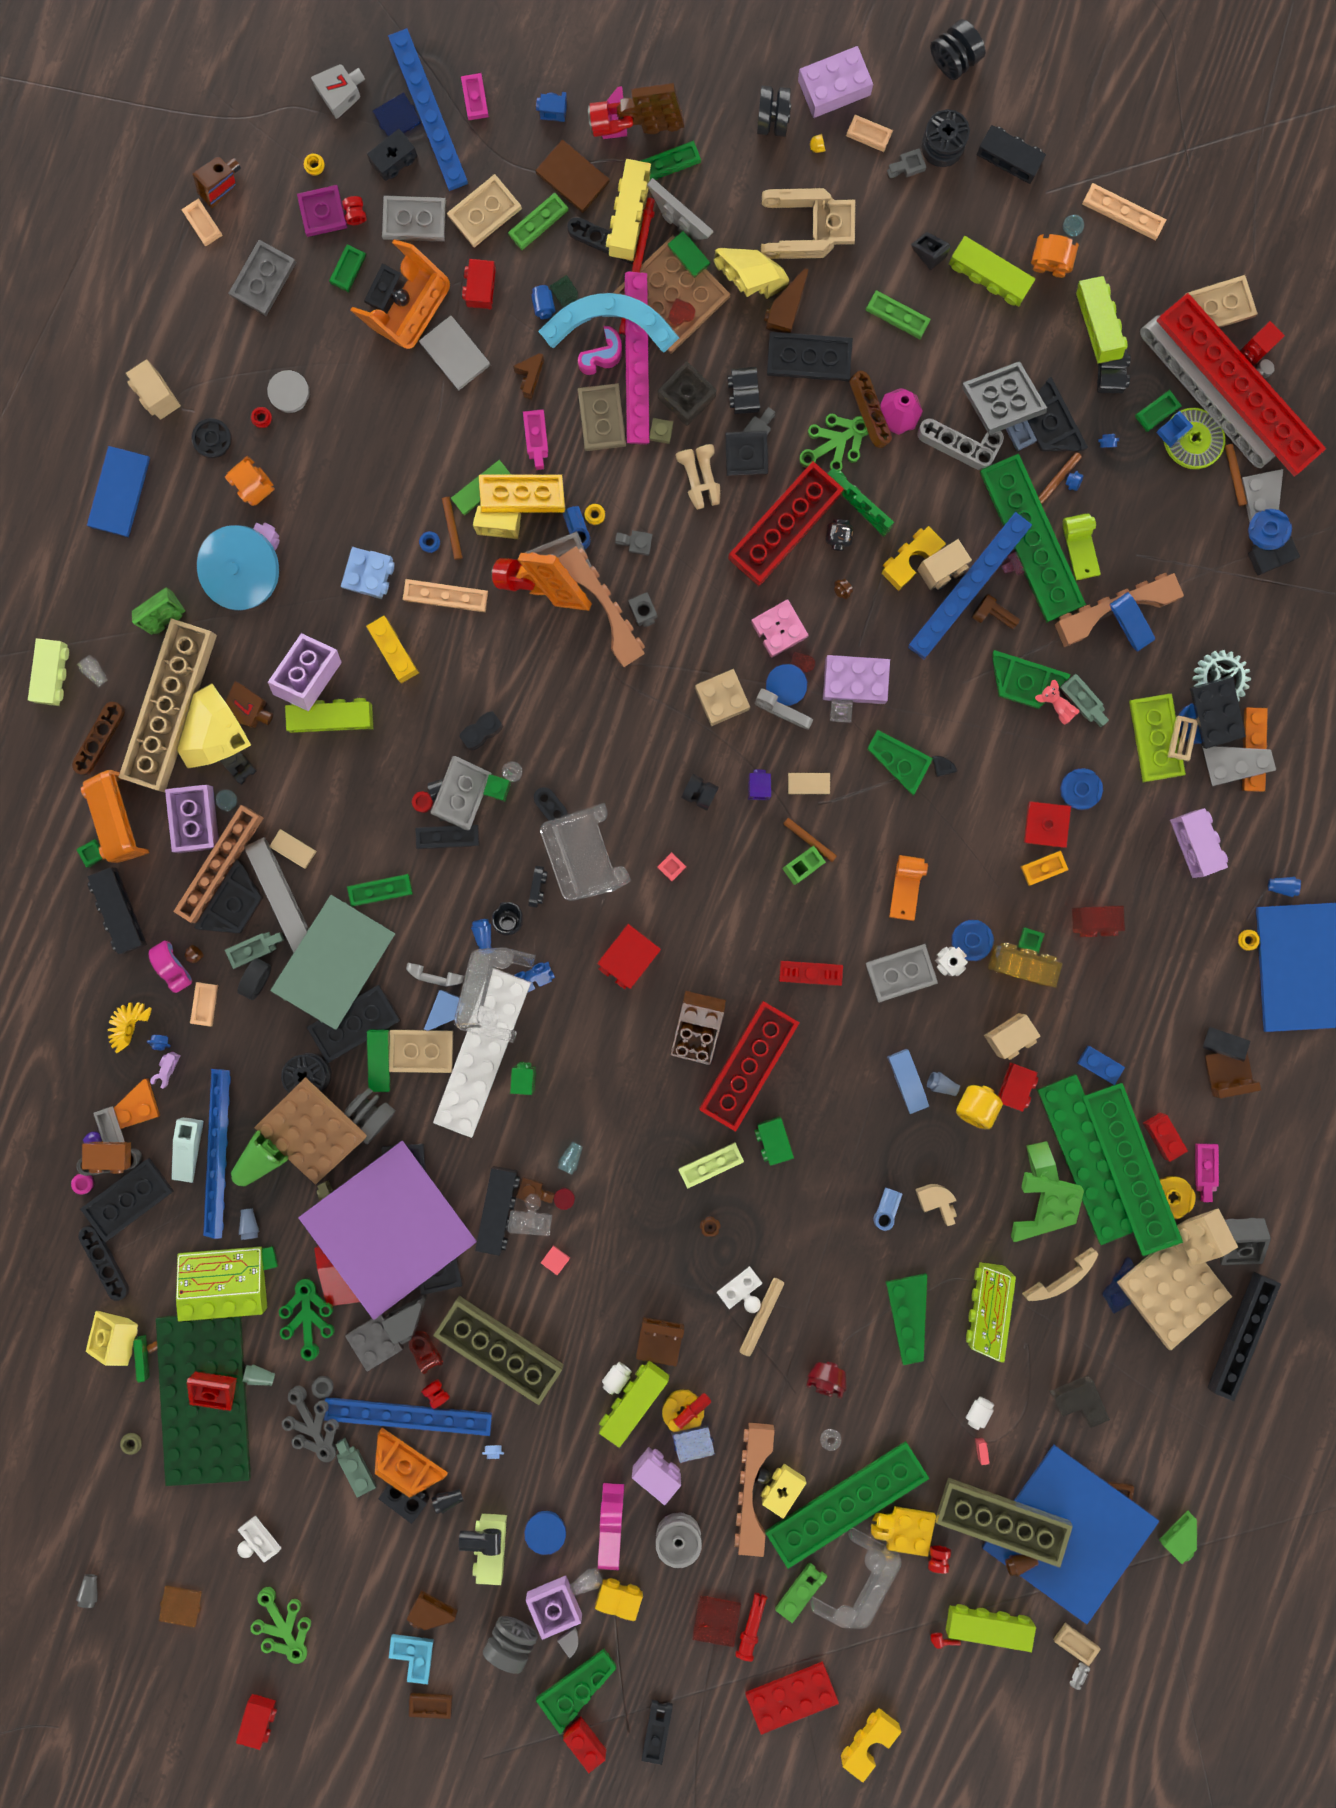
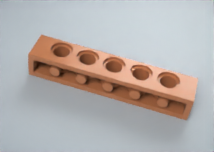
(218, 864)

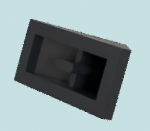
(931, 249)

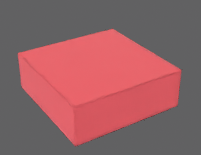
(671, 866)
(555, 1260)
(982, 1451)

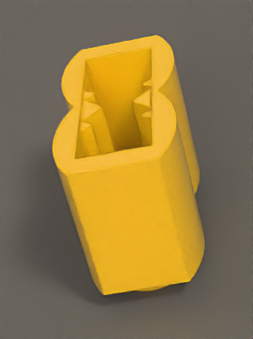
(619, 1599)

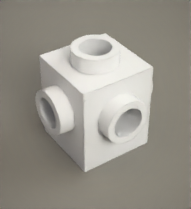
(944, 961)

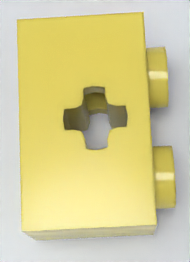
(782, 1502)

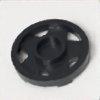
(211, 438)

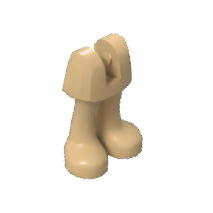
(703, 455)

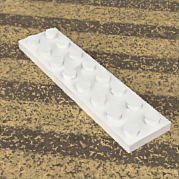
(481, 1058)

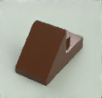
(531, 369)

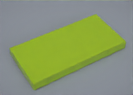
(1153, 730)

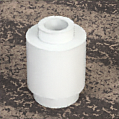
(616, 1378)
(980, 1413)

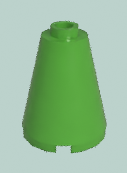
(257, 1160)

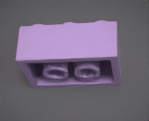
(835, 81)
(304, 672)
(856, 679)
(192, 818)
(1199, 843)

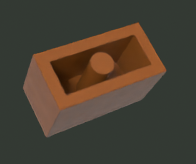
(106, 1156)

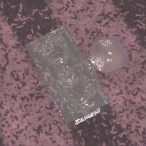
(530, 1221)

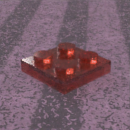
(716, 1621)

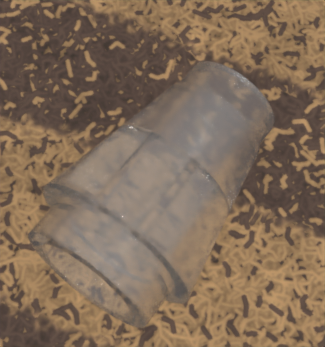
(91, 669)
(586, 1582)

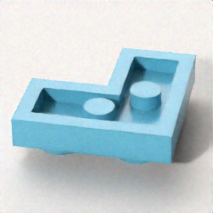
(417, 1652)

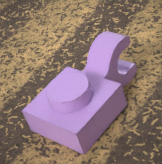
(167, 1065)

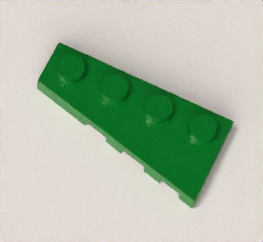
(862, 504)
(908, 1310)
(574, 1691)

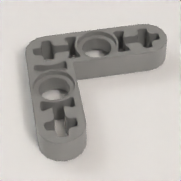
(768, 702)

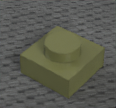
(661, 430)
(324, 1189)

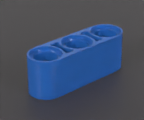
(1132, 621)

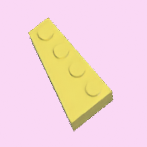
(629, 210)

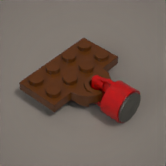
(651, 107)

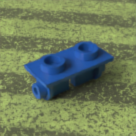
(540, 973)

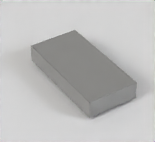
(108, 1125)

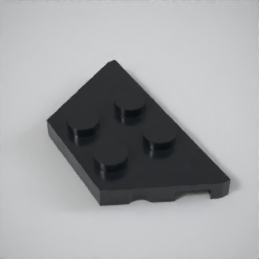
(1056, 427)
(232, 903)

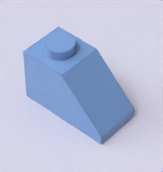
(443, 1010)

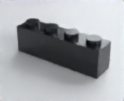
(116, 911)
(496, 1210)

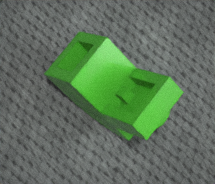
(803, 865)

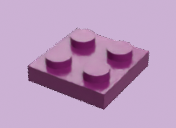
(322, 210)

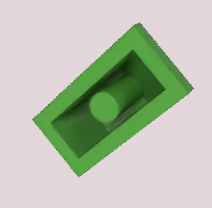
(1042, 1161)
(1182, 1538)

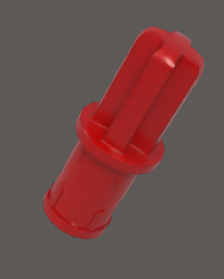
(692, 1411)

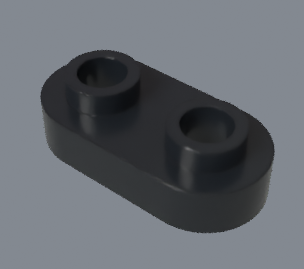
(552, 805)
(536, 895)

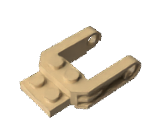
(831, 222)

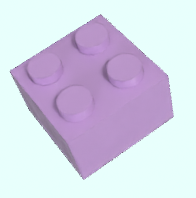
(657, 1475)
(553, 1607)

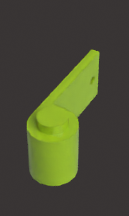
(1080, 545)

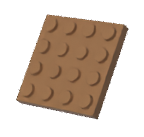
(671, 280)
(310, 1131)

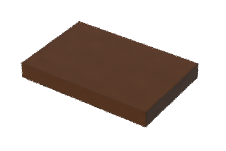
(572, 176)

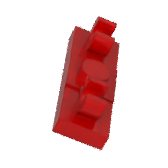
(811, 973)

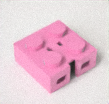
(789, 622)

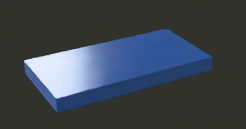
(118, 491)

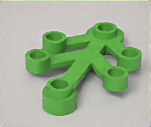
(837, 440)
(282, 1628)

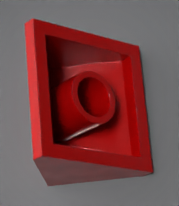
(211, 1390)

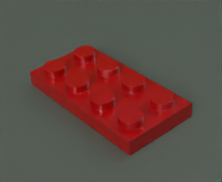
(791, 1697)

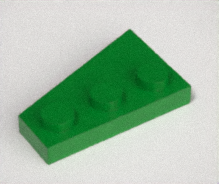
(900, 760)

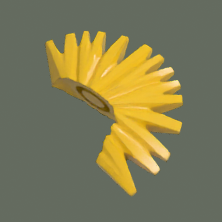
(125, 1024)

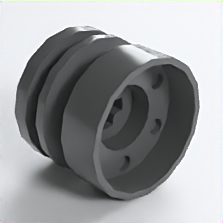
(368, 1116)
(510, 1644)

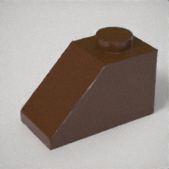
(430, 1612)

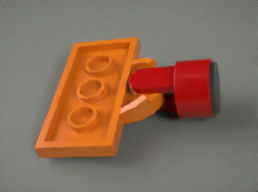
(543, 577)

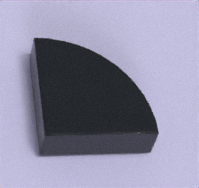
(943, 766)

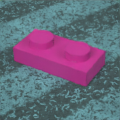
(474, 96)

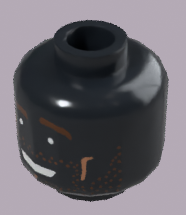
(839, 534)

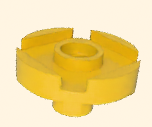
(1185, 1195)
(672, 1405)

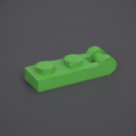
(800, 1593)

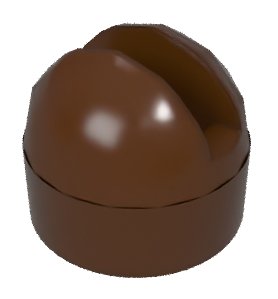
(193, 954)

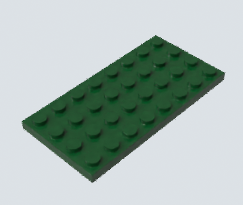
(201, 1441)

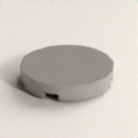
(288, 391)

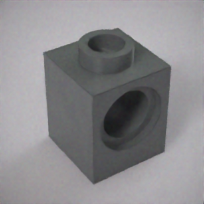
(643, 601)

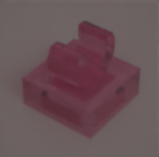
(1014, 565)

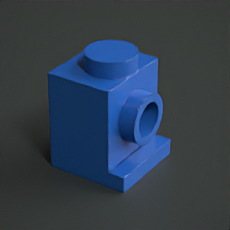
(552, 106)

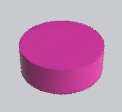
(82, 1184)

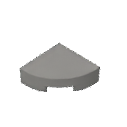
(569, 1642)

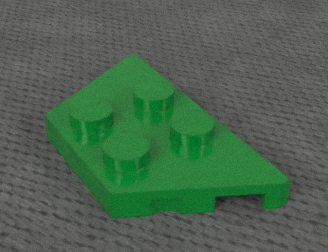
(1022, 679)

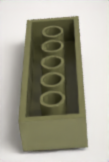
(499, 1350)
(1004, 1522)

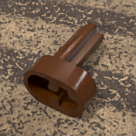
(989, 605)

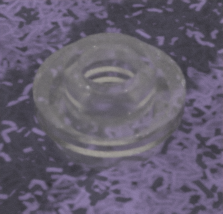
(512, 767)
(827, 1434)

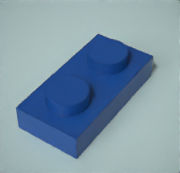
(1101, 1065)

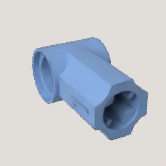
(888, 1206)

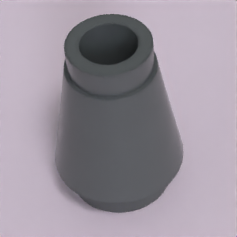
(88, 1592)

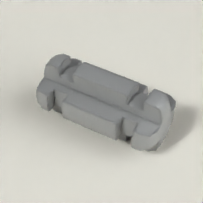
(1079, 1676)

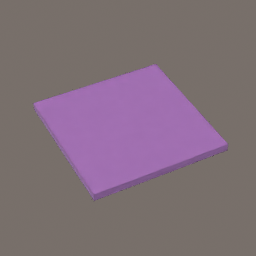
(387, 1229)

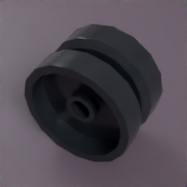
(774, 111)

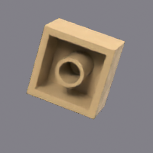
(152, 390)
(944, 564)
(722, 697)
(1012, 1036)
(1206, 1237)

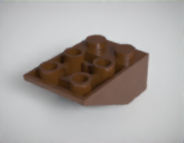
(698, 1027)

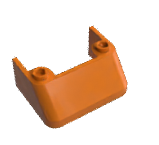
(426, 290)
(110, 818)

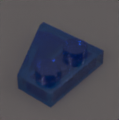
(1113, 1293)

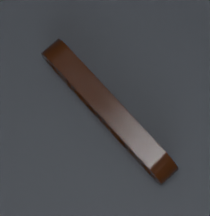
(879, 430)
(95, 736)

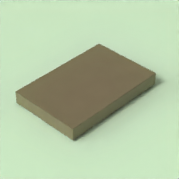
(601, 417)

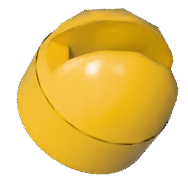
(817, 144)

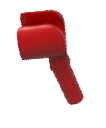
(938, 1641)

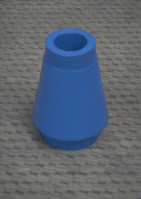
(1287, 886)
(482, 933)

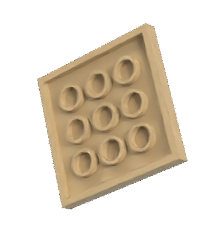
(1173, 1293)

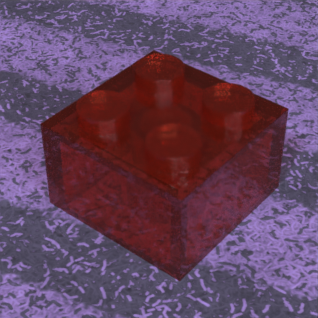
(1105, 920)

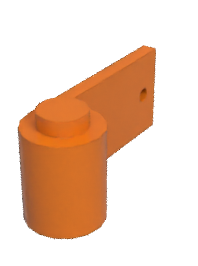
(906, 887)

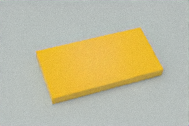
(521, 493)

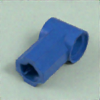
(575, 522)

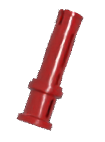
(749, 1636)

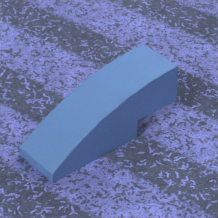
(908, 1081)

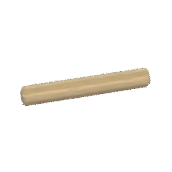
(761, 1317)

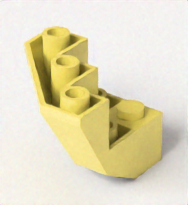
(751, 271)
(210, 730)

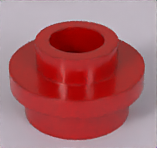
(256, 413)

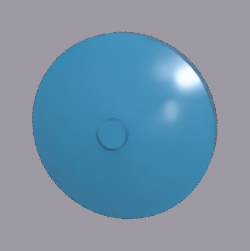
(237, 567)

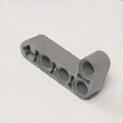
(957, 439)

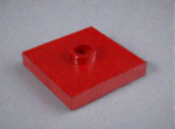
(1047, 824)

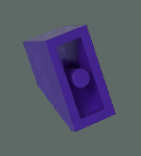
(759, 785)

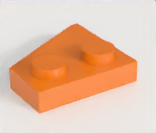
(137, 1106)

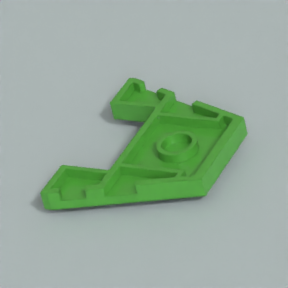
(1056, 1209)

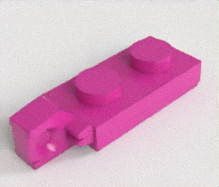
(536, 436)
(1206, 1170)

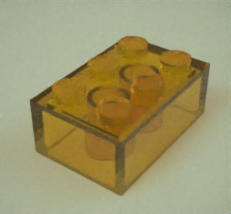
(1025, 964)

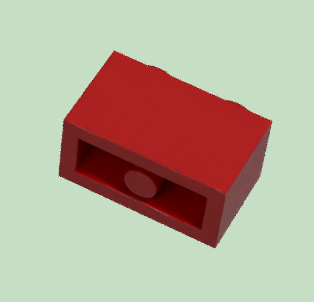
(480, 283)
(1262, 343)
(1017, 1087)
(1165, 1137)
(255, 1722)
(584, 1744)

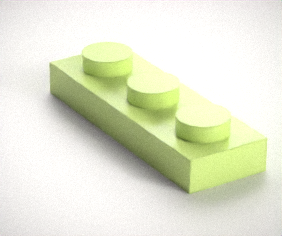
(711, 1165)

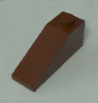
(784, 308)

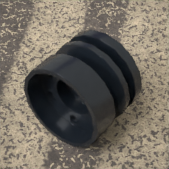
(958, 49)
(944, 149)
(314, 1064)

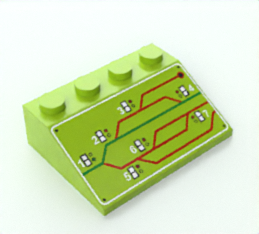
(220, 1284)
(991, 1310)

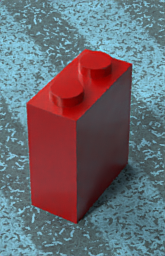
(628, 957)

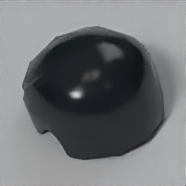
(507, 918)

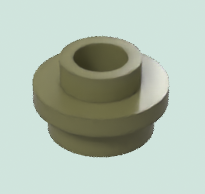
(126, 1448)

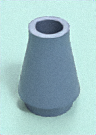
(940, 1083)
(248, 1226)

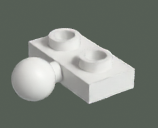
(740, 1289)
(257, 1540)

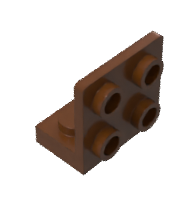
(1230, 1076)
(660, 1341)

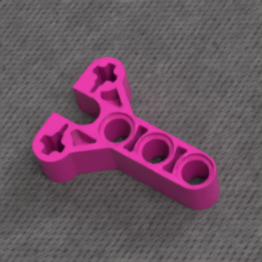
(610, 1526)

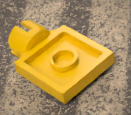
(905, 1530)

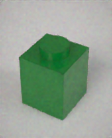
(497, 788)

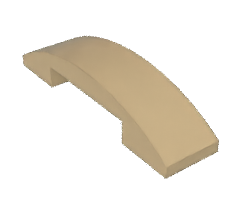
(1084, 1261)

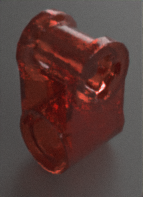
(427, 1355)

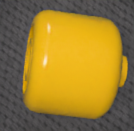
(979, 1106)

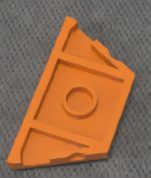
(404, 1466)

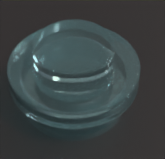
(1073, 225)
(226, 800)

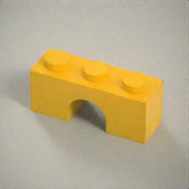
(898, 570)
(392, 649)
(879, 1729)

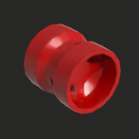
(354, 212)
(435, 1394)
(939, 1559)

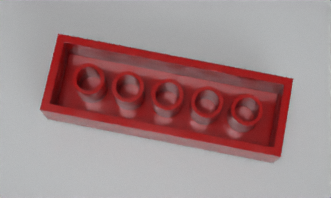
(785, 523)
(749, 1066)

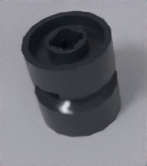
(699, 792)

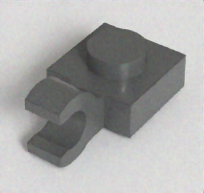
(910, 163)
(761, 425)
(638, 542)

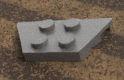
(676, 213)

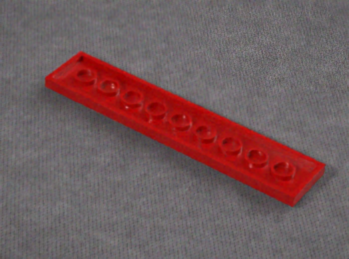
(1241, 384)

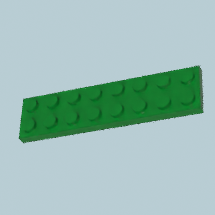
(1039, 548)
(1085, 1158)
(1132, 1169)
(846, 1504)

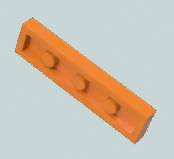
(1256, 738)

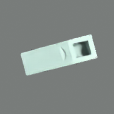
(186, 1148)

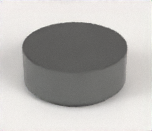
(322, 1387)

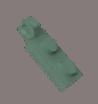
(1084, 700)
(253, 948)
(355, 1468)

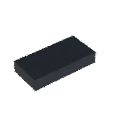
(1226, 1044)

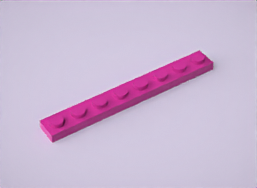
(637, 366)

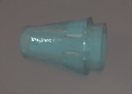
(570, 1159)

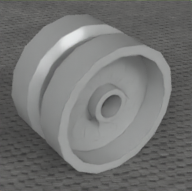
(688, 1547)

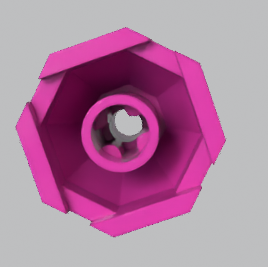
(901, 410)

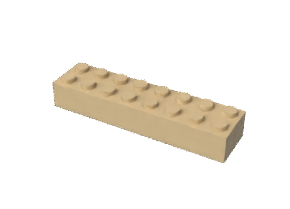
(166, 705)

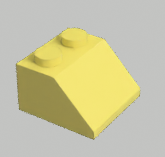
(497, 524)
(111, 1339)

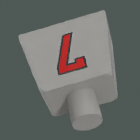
(338, 88)

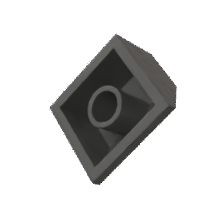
(1252, 1241)
(403, 1321)

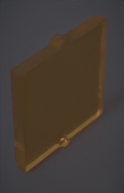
(180, 1606)

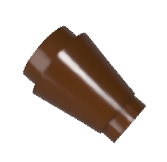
(1019, 1564)

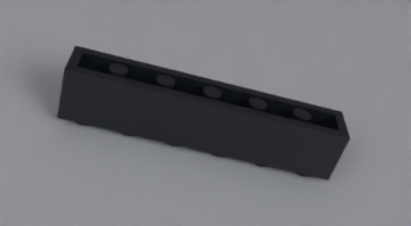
(1244, 1336)

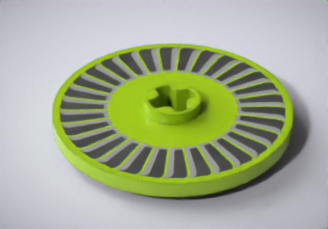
(1206, 448)

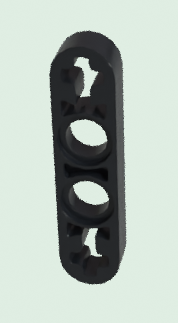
(579, 235)
(100, 1264)

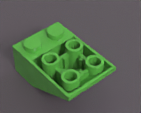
(157, 612)

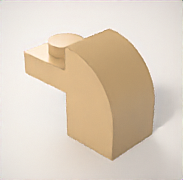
(937, 1196)

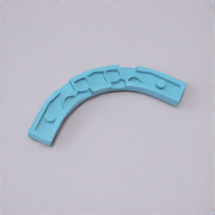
(609, 306)

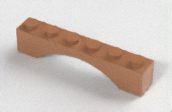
(1158, 594)
(623, 642)
(759, 1446)

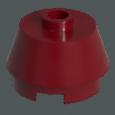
(827, 1379)

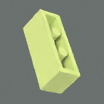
(48, 672)
(490, 1568)

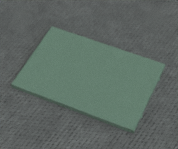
(332, 962)

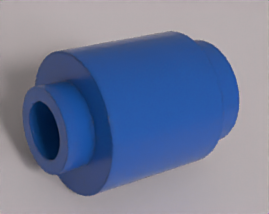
(543, 302)

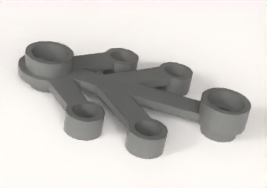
(312, 1426)

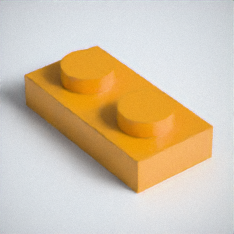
(1044, 868)

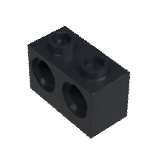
(401, 1505)

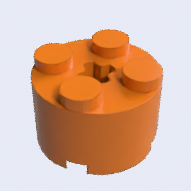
(1054, 255)
(250, 481)

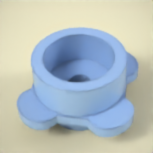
(493, 1451)

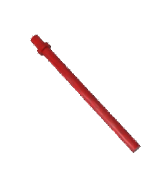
(647, 215)

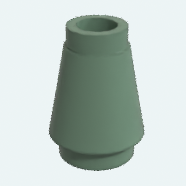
(258, 1376)

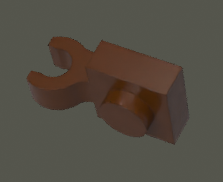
(534, 1187)

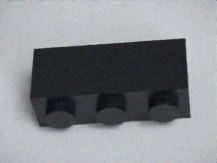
(1011, 154)

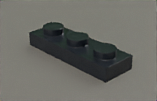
(446, 837)

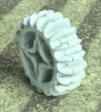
(1210, 662)

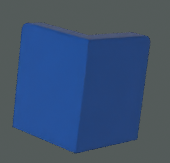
(1175, 429)

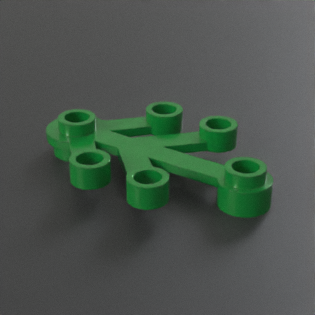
(307, 1316)

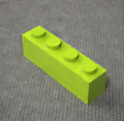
(991, 271)
(1101, 319)
(330, 716)
(634, 1403)
(990, 1628)

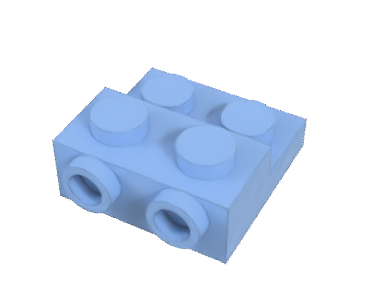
(368, 572)

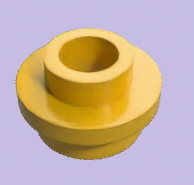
(314, 158)
(594, 508)
(1254, 940)

